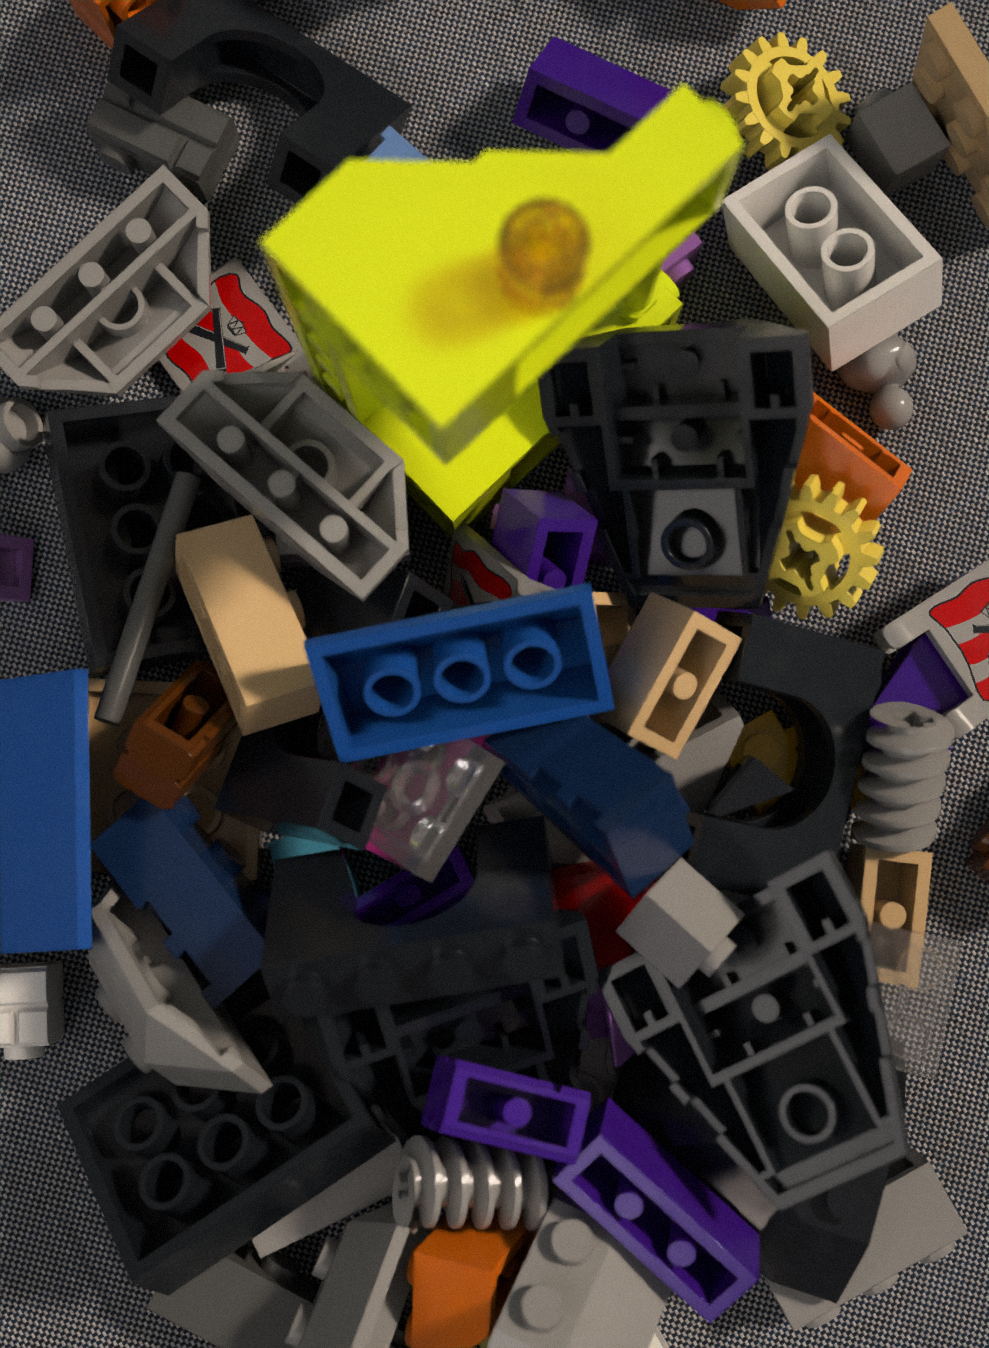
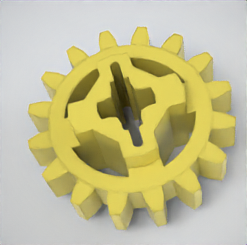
(783, 98)
(832, 528)

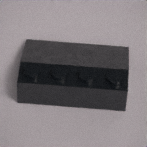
(110, 490)
(209, 1168)

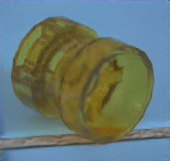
(541, 278)

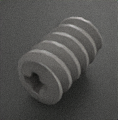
(904, 778)
(465, 1178)

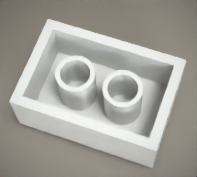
(833, 252)

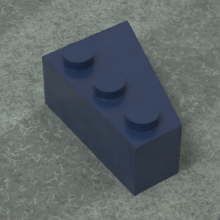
(599, 796)
(191, 888)

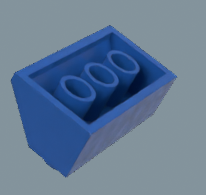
(462, 673)
(45, 813)

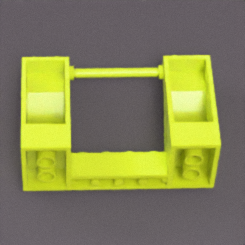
(404, 301)

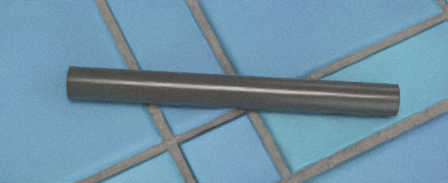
(147, 600)

